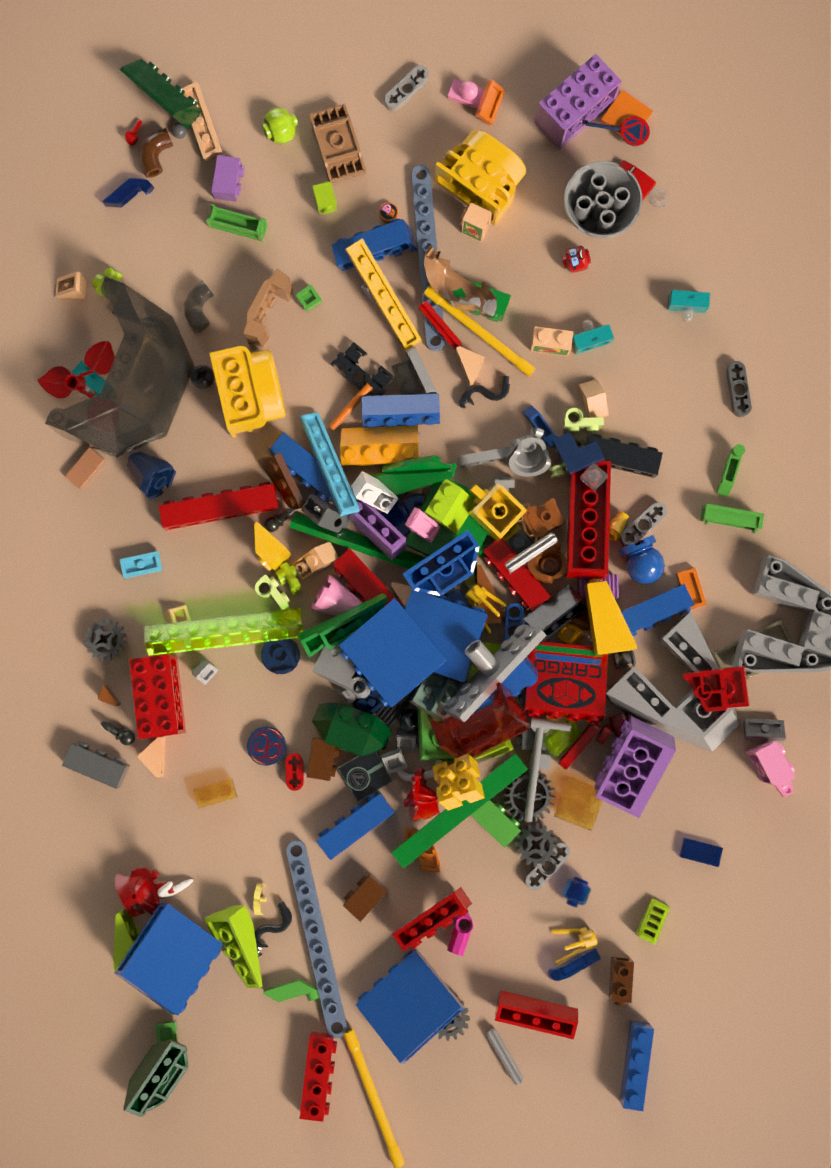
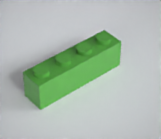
(494, 820)

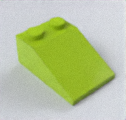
(124, 937)

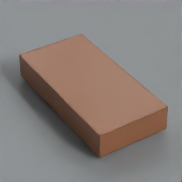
(85, 468)

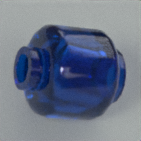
(576, 892)

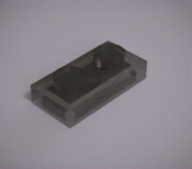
(406, 378)

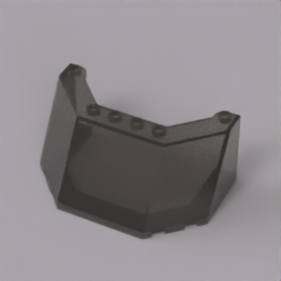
(141, 385)

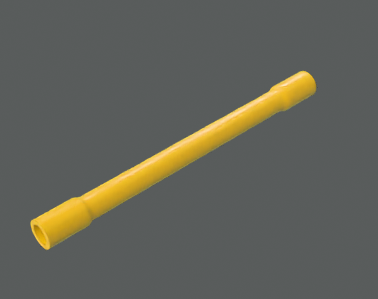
(519, 362)
(393, 1149)

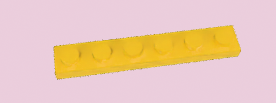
(383, 294)

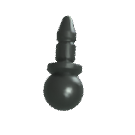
(272, 523)
(125, 736)

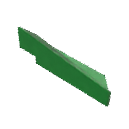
(414, 473)
(340, 627)

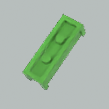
(237, 223)
(732, 517)

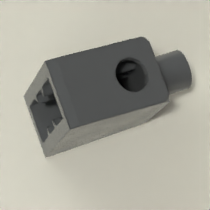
(329, 519)

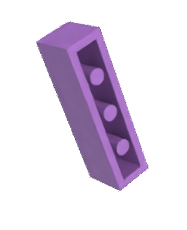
(378, 529)

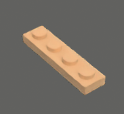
(203, 125)

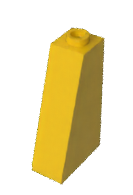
(607, 623)

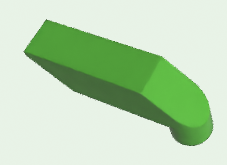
(730, 470)
(291, 990)

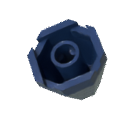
(150, 473)

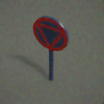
(633, 130)

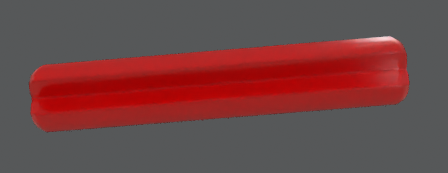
(440, 325)

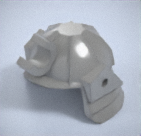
(529, 454)

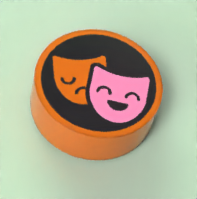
(388, 212)

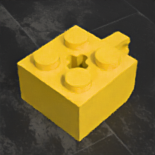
(485, 507)

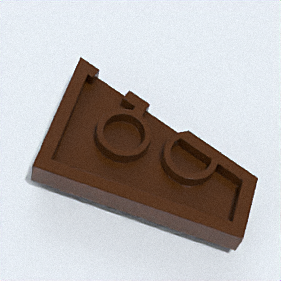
(282, 479)

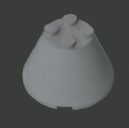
(602, 199)

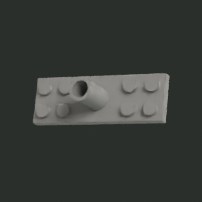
(491, 669)

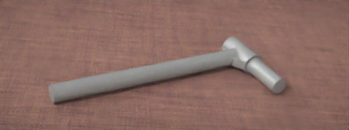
(541, 726)

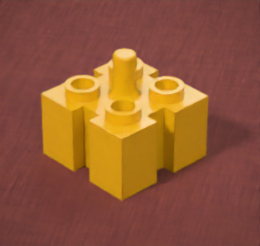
(458, 782)

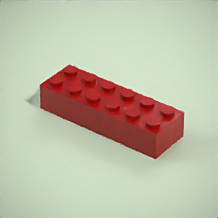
(588, 527)

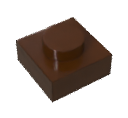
(582, 620)

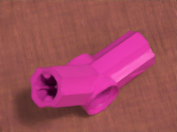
(460, 936)

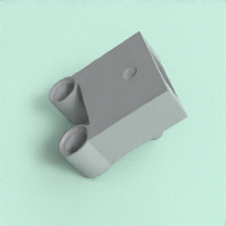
(338, 670)

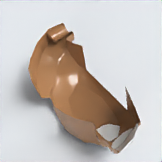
(445, 281)

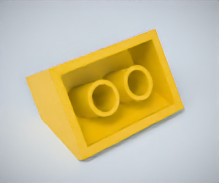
(269, 549)

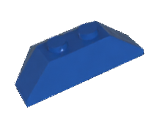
(445, 566)

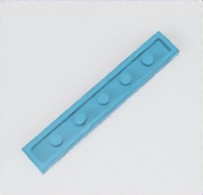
(329, 464)

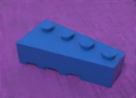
(381, 241)

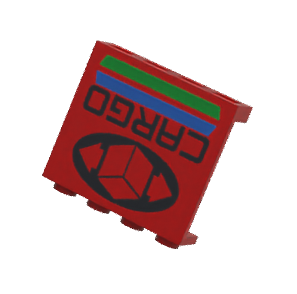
(568, 683)

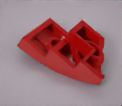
(720, 687)

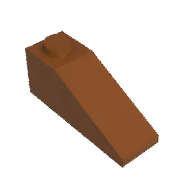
(483, 581)

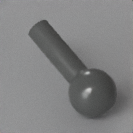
(178, 130)

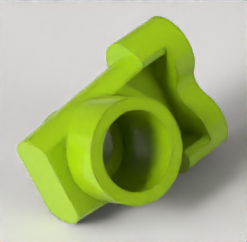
(98, 279)
(288, 574)

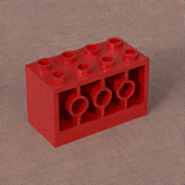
(157, 696)

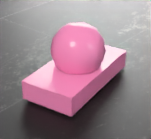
(465, 93)
(422, 525)

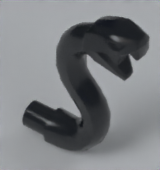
(504, 390)
(287, 919)

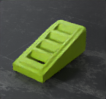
(659, 924)

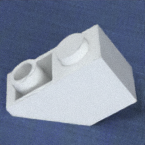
(373, 492)

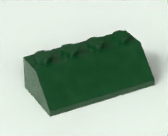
(161, 91)

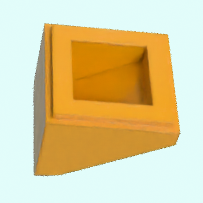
(571, 634)

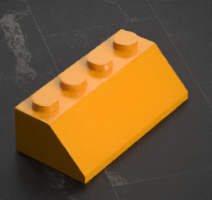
(378, 445)

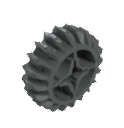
(538, 796)

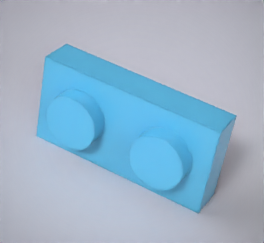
(141, 564)

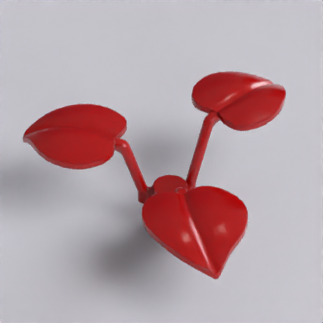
(60, 381)

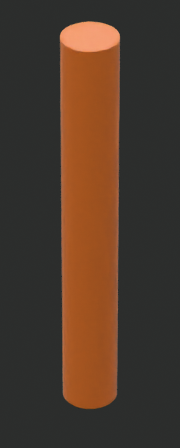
(349, 408)

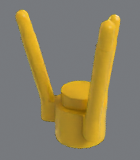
(479, 595)
(586, 941)

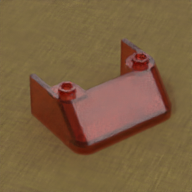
(484, 728)

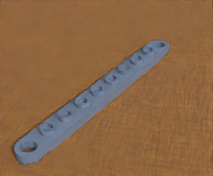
(425, 238)
(316, 939)

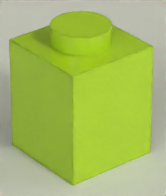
(325, 198)

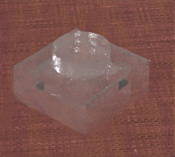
(594, 477)

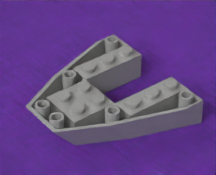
(790, 587)
(688, 718)

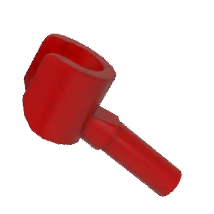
(130, 136)

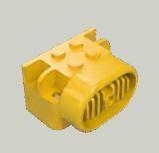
(481, 173)
(247, 388)

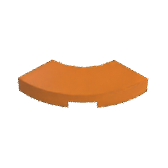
(429, 859)

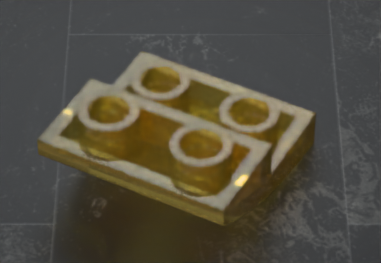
(578, 804)

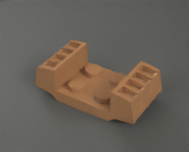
(337, 143)
(278, 285)

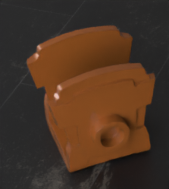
(543, 519)

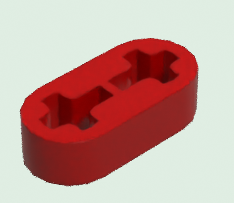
(299, 770)

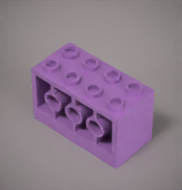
(577, 101)
(634, 766)

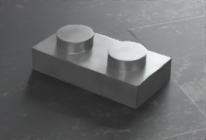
(764, 729)

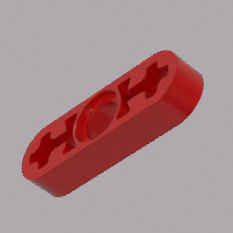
(579, 745)

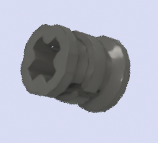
(624, 658)

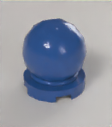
(643, 561)

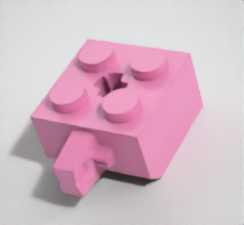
(772, 766)

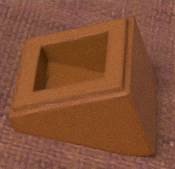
(107, 696)

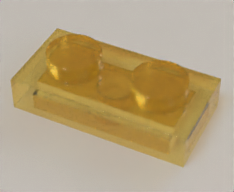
(215, 793)

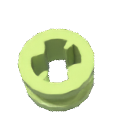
(557, 471)

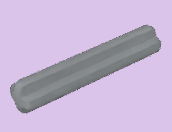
(531, 552)
(504, 1056)

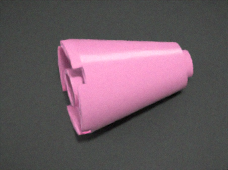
(334, 598)

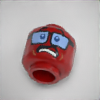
(576, 259)

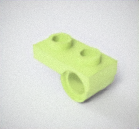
(590, 424)
(281, 598)

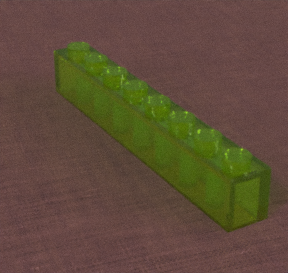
(223, 631)

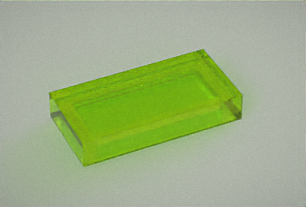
(560, 740)

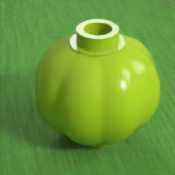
(280, 125)

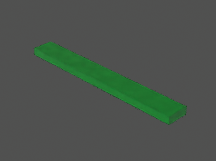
(352, 541)
(449, 819)

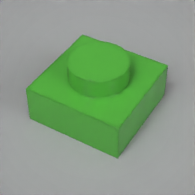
(308, 298)
(166, 1031)

